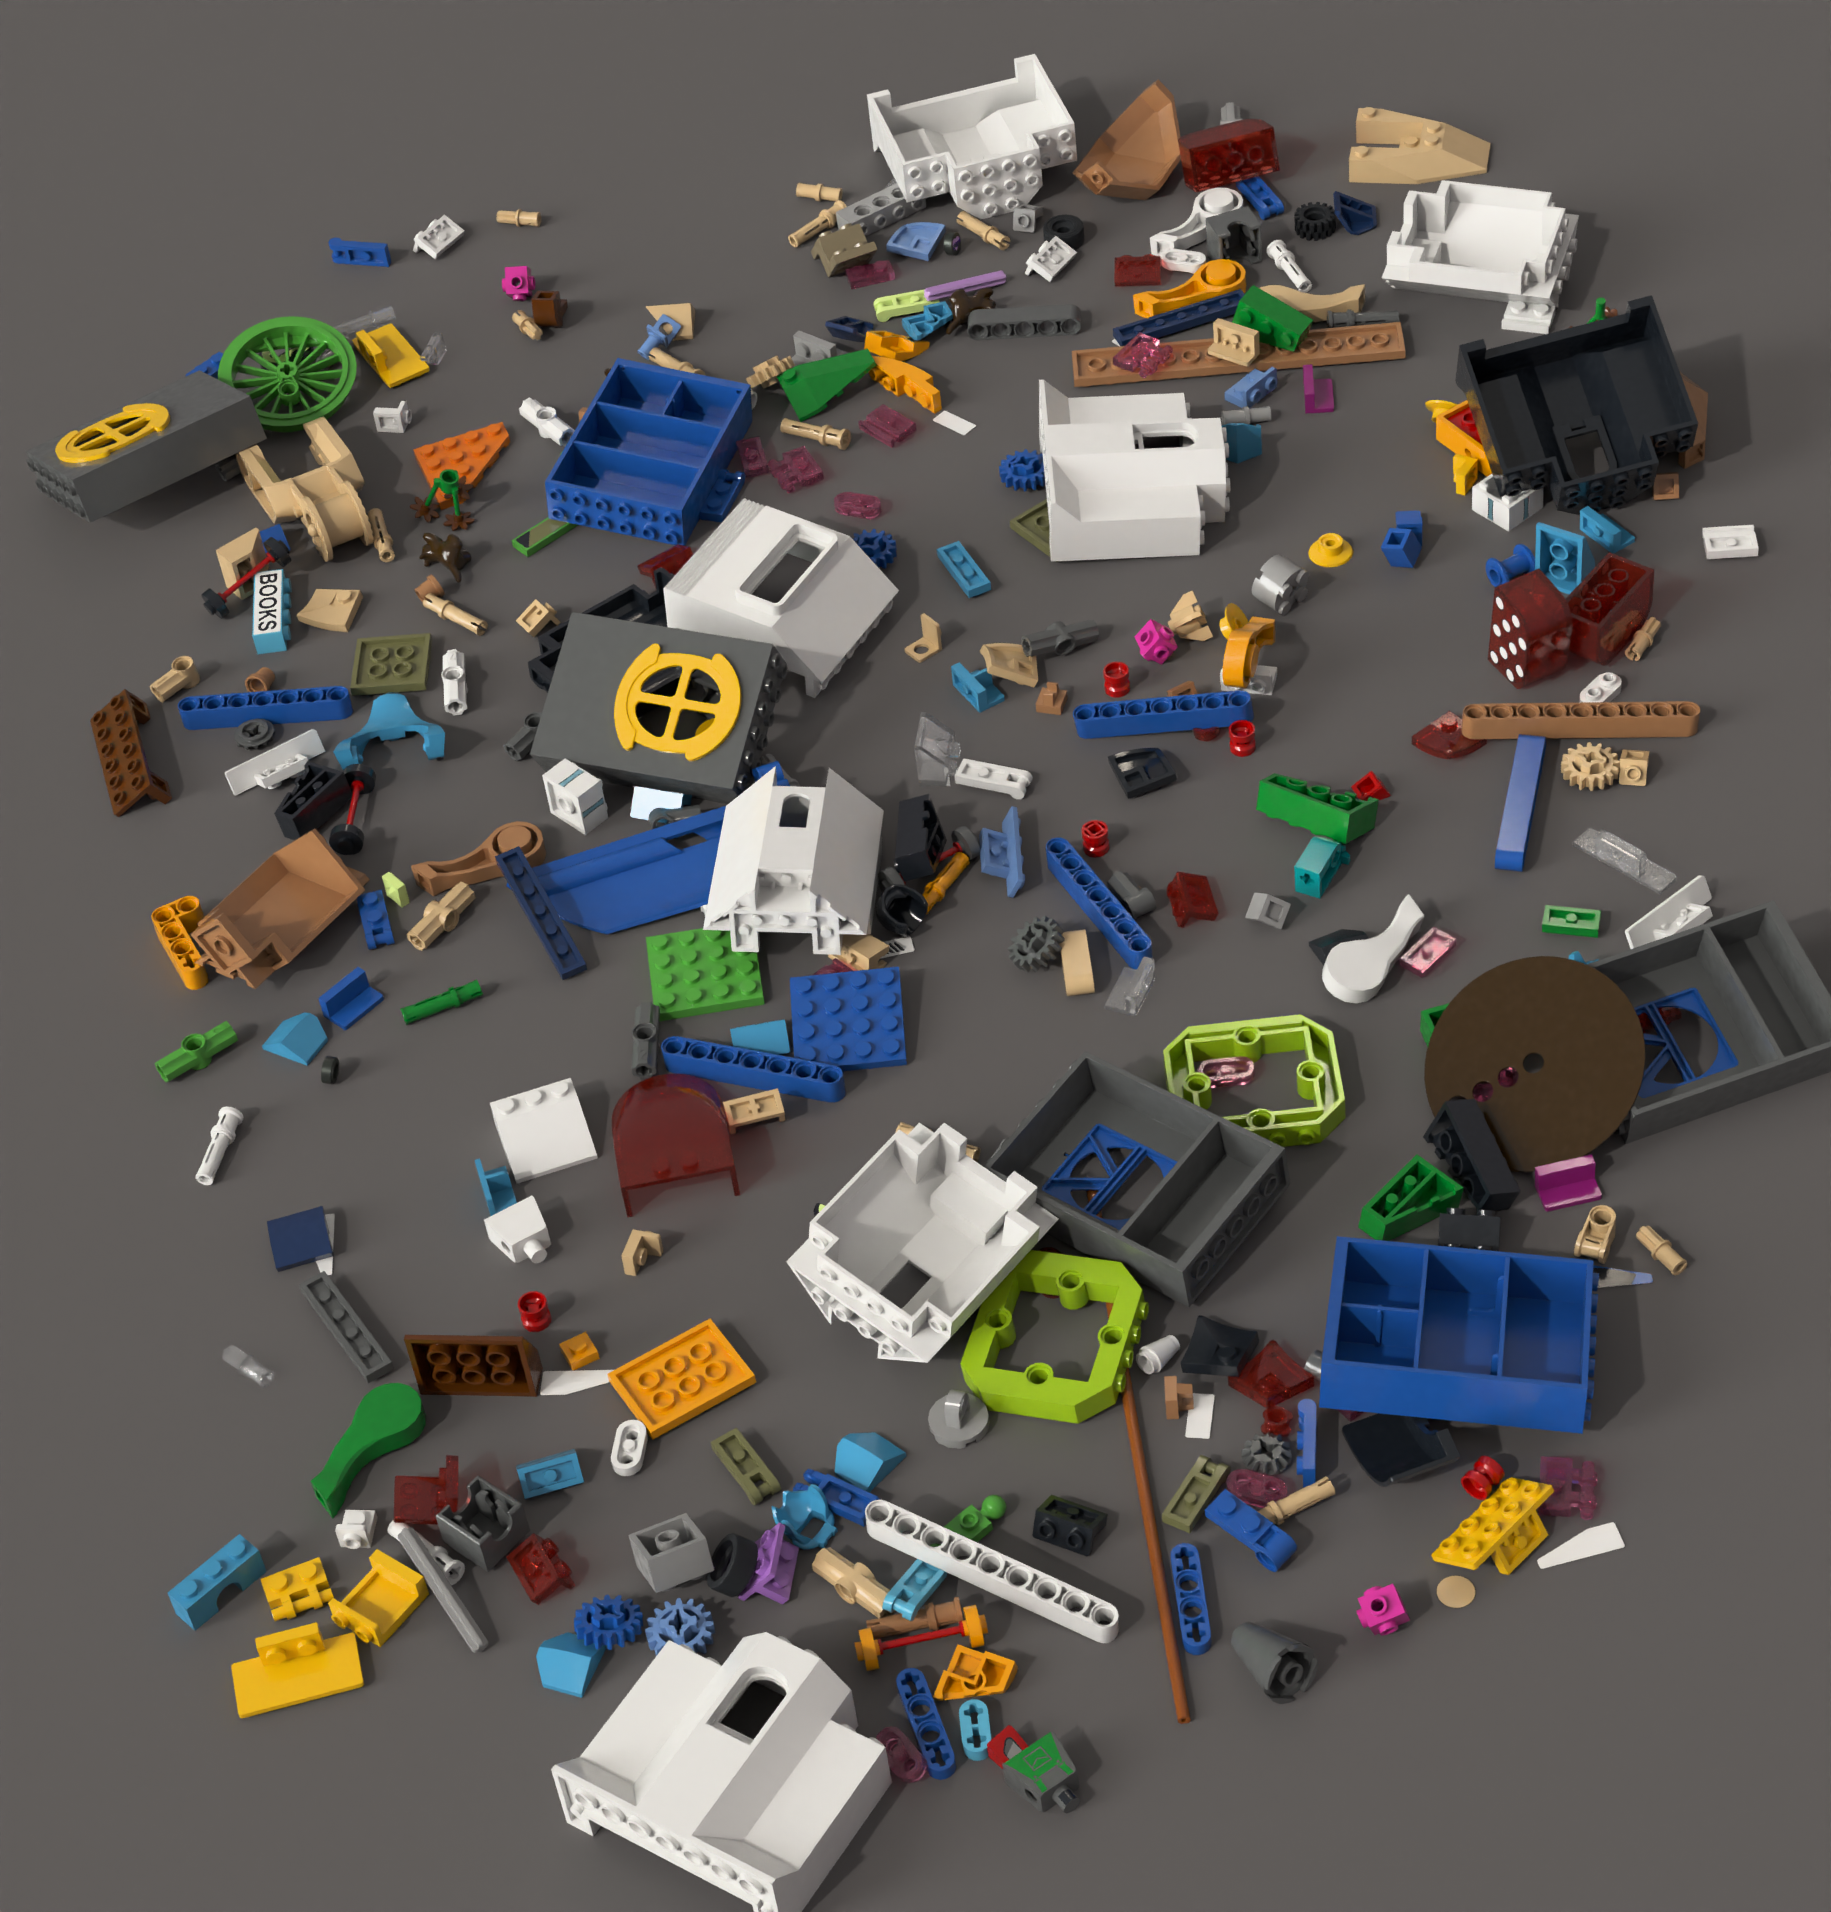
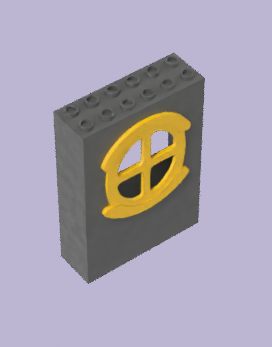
(145, 445)
(600, 682)

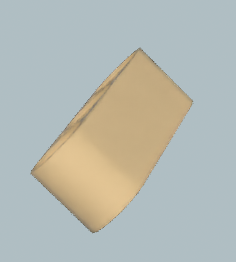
(1076, 963)

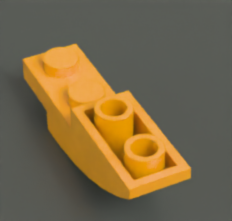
(908, 379)

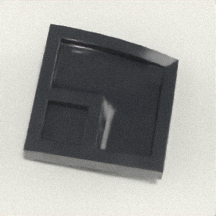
(1141, 770)
(1218, 1349)

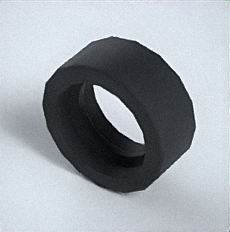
(733, 1565)

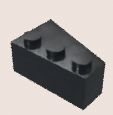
(313, 800)
(918, 838)

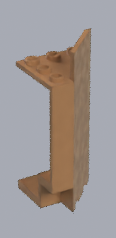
(277, 910)

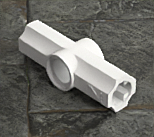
(546, 421)
(454, 682)

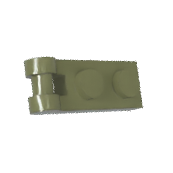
(745, 1465)
(1195, 1494)

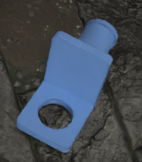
(656, 337)

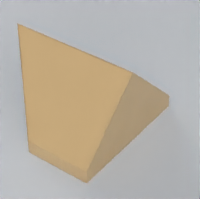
(681, 313)

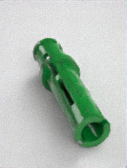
(440, 1002)

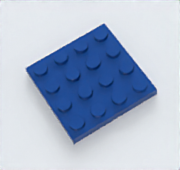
(849, 1019)

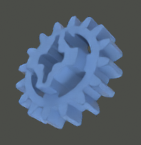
(690, 1621)

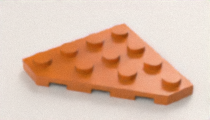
(466, 453)

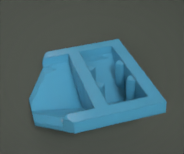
(1243, 441)
(297, 1038)
(866, 1459)
(568, 1663)

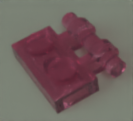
(1137, 355)
(802, 468)
(1561, 1475)

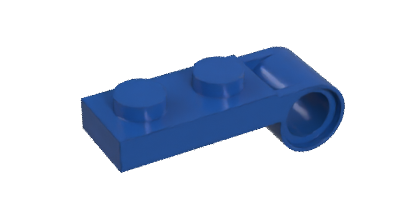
(1251, 1528)

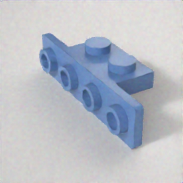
(1002, 852)

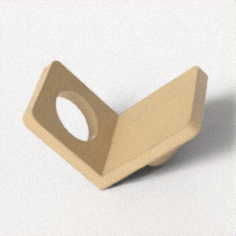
(930, 639)

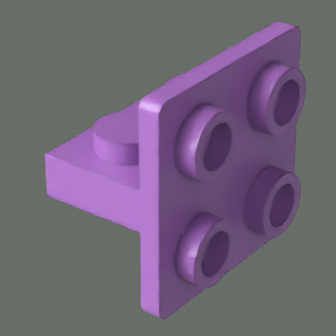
(774, 1567)

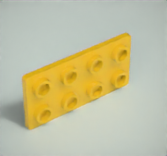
(390, 355)
(1500, 1527)
(296, 1669)

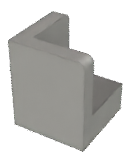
(1268, 910)

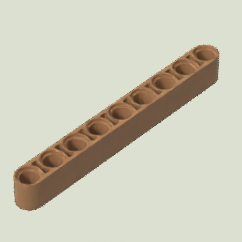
(1581, 720)

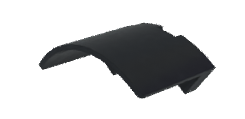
(1398, 1447)

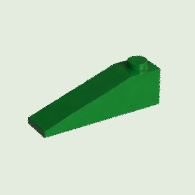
(818, 381)

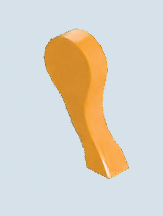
(1209, 281)
(1243, 651)

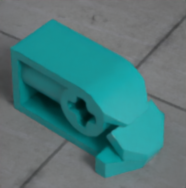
(1319, 865)

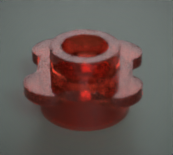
(1280, 1415)

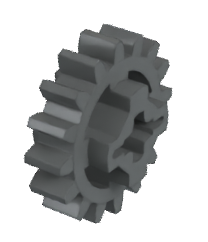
(1036, 943)

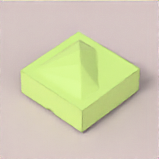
(395, 889)

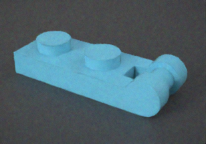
(914, 1588)

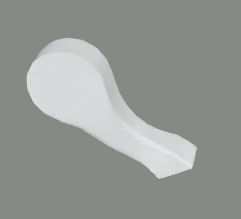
(1193, 231)
(1359, 967)

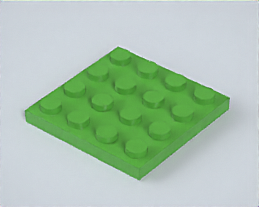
(701, 974)

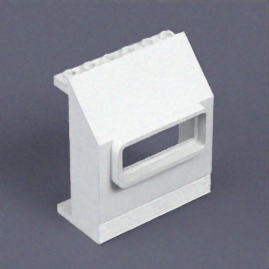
(814, 622)

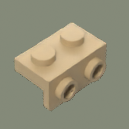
(1234, 342)

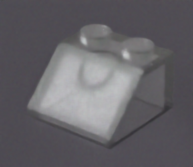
(935, 752)

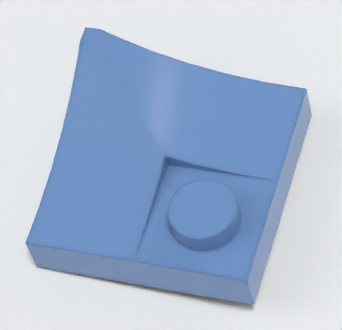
(916, 240)

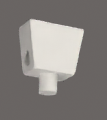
(520, 1231)

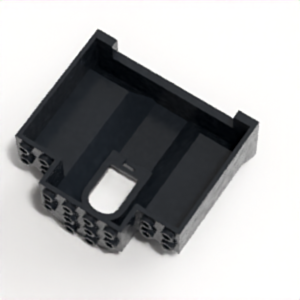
(1575, 382)

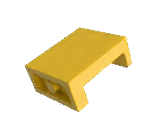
(380, 1600)

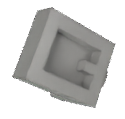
(1025, 217)

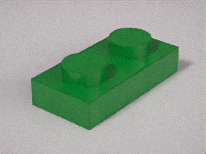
(1571, 921)

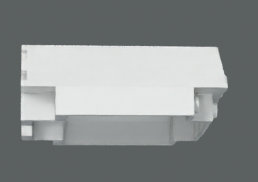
(1483, 244)
(796, 864)
(925, 1208)

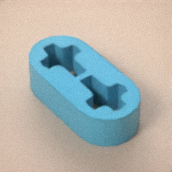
(969, 1730)

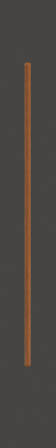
(1152, 1538)

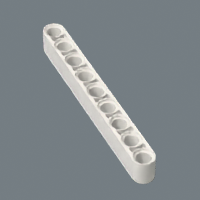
(999, 1582)

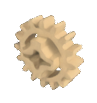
(767, 372)
(1590, 766)

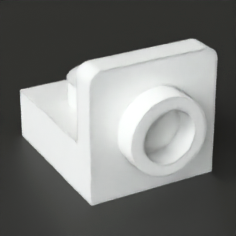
(392, 418)
(357, 1529)

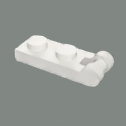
(993, 777)

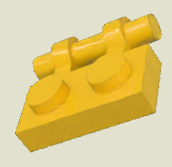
(294, 1584)

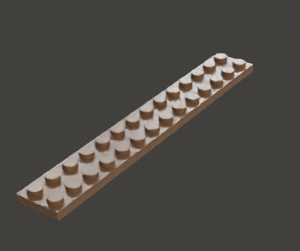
(1192, 359)

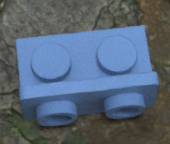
(1252, 387)

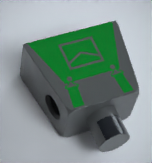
(1044, 1775)

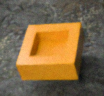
(579, 1351)

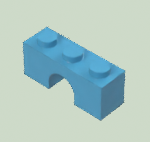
(197, 1594)

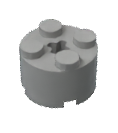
(1281, 584)

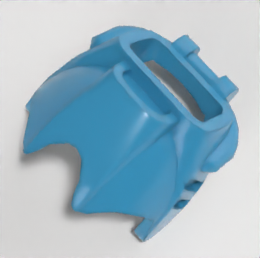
(797, 1512)

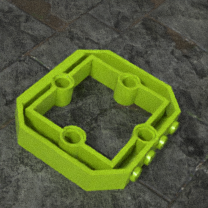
(1316, 1077)
(1037, 1390)

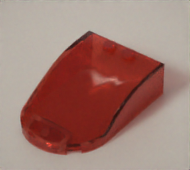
(669, 1133)

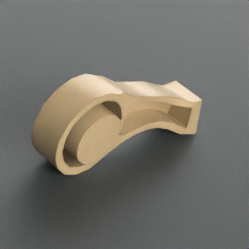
(1317, 305)

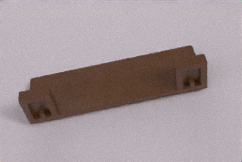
(123, 753)

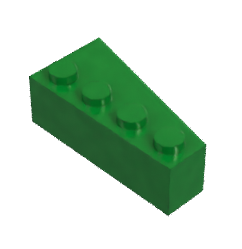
(1316, 808)

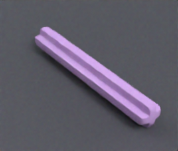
(968, 285)

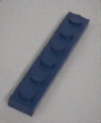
(1180, 318)
(541, 913)

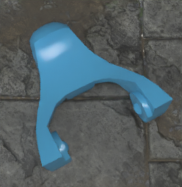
(389, 720)

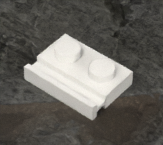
(1528, 317)
(1730, 541)

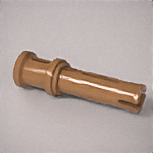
(929, 1617)

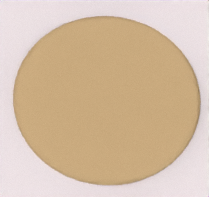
(1456, 1591)

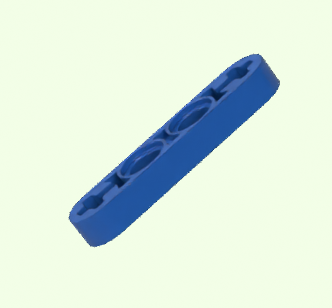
(1190, 1598)
(925, 1723)

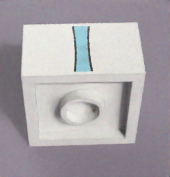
(1505, 510)
(575, 796)

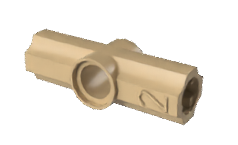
(441, 916)
(852, 1581)

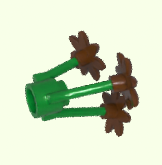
(452, 487)

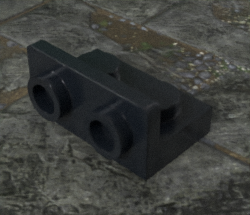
(1068, 1524)

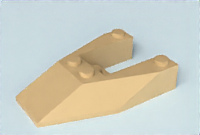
(1425, 154)

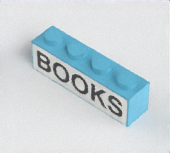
(271, 611)

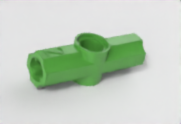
(196, 1051)

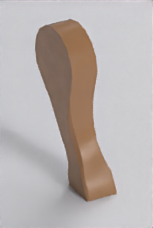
(481, 863)

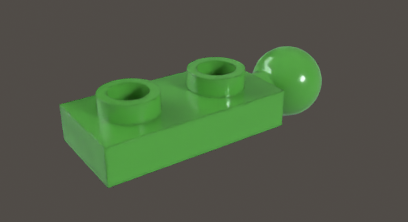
(975, 1523)

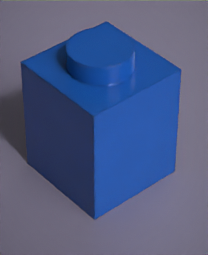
(1401, 547)

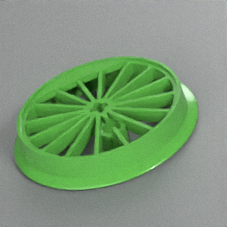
(291, 376)

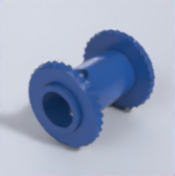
(1520, 562)

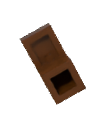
(548, 308)

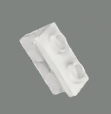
(438, 236)
(1051, 259)
(1261, 683)

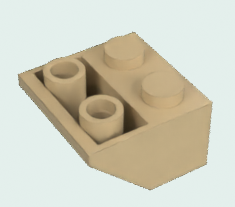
(239, 558)

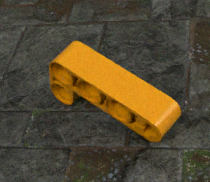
(172, 926)

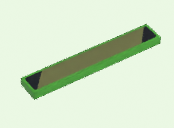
(541, 535)

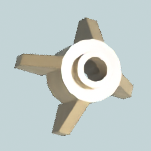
(1188, 620)

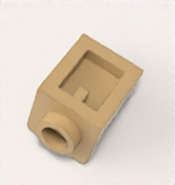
(536, 617)
(1633, 767)
(636, 1250)

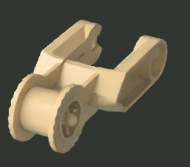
(321, 498)

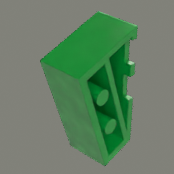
(1275, 320)
(1409, 1200)

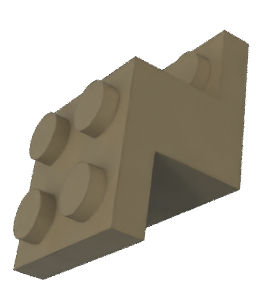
(843, 249)

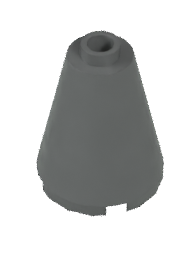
(1275, 1661)

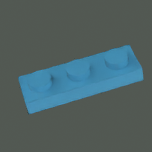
(963, 569)

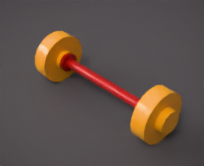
(973, 1626)

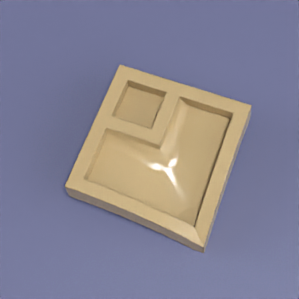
(331, 609)
(1010, 663)

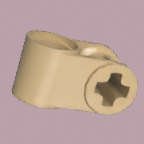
(1597, 1234)

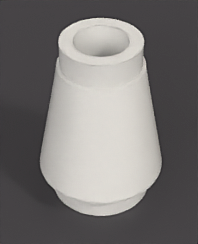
(1157, 1354)

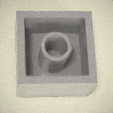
(671, 1553)

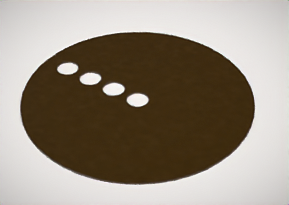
(1588, 1049)

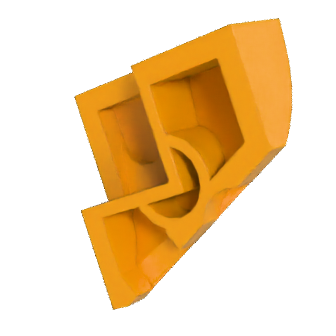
(893, 345)
(975, 1675)

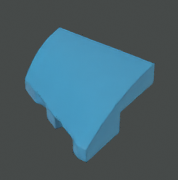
(923, 324)

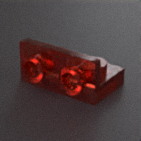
(1137, 270)
(671, 560)
(1191, 898)
(540, 1567)

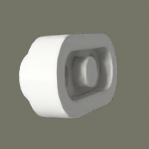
(1182, 260)
(1602, 688)
(629, 1450)

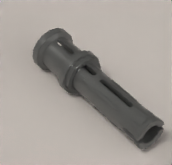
(1349, 318)

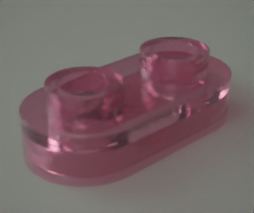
(857, 505)
(1228, 1071)
(1255, 1488)
(903, 1755)

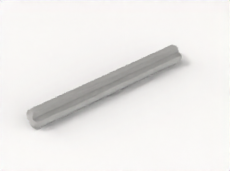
(443, 1590)

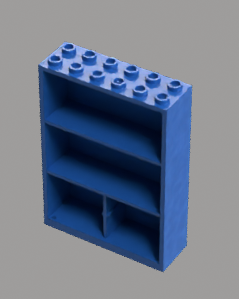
(648, 452)
(1460, 1335)

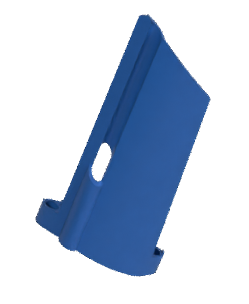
(639, 875)

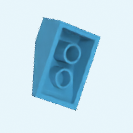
(1562, 557)

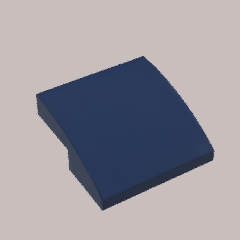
(300, 1238)

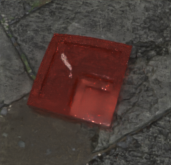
(1445, 739)
(1271, 1377)

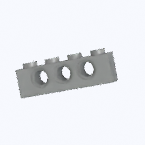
(879, 210)

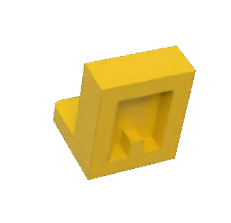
(1465, 473)

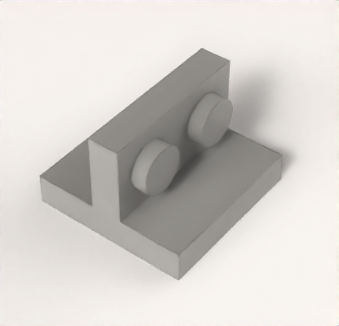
(812, 348)

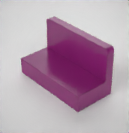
(1317, 392)
(1567, 1183)

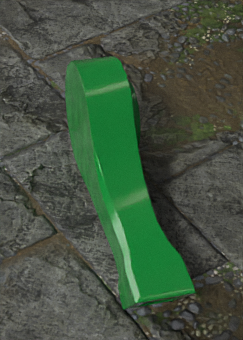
(382, 1423)

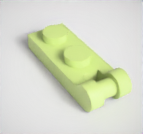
(900, 304)

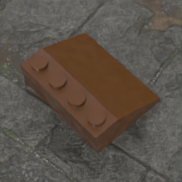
(474, 1365)

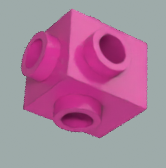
(513, 276)
(1156, 642)
(1382, 1610)

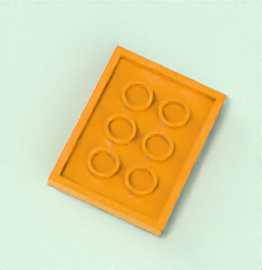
(681, 1378)

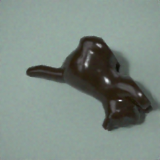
(964, 304)
(446, 552)

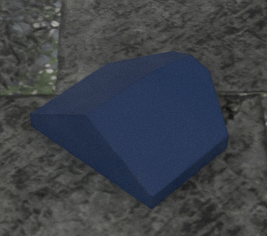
(1354, 214)
(849, 328)

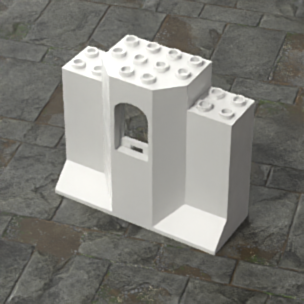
(977, 142)
(1124, 499)
(730, 1808)

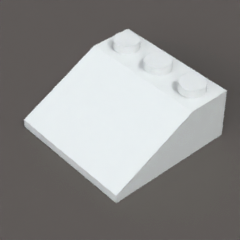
(543, 1130)

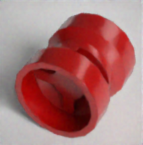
(1116, 679)
(1242, 738)
(1095, 838)
(534, 1311)
(1482, 1478)

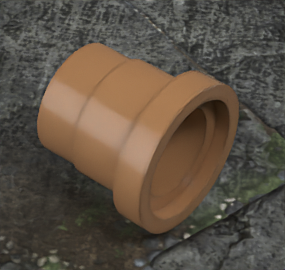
(432, 586)
(260, 680)

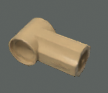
(181, 676)

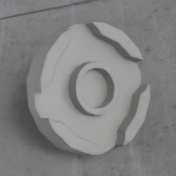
(958, 1419)

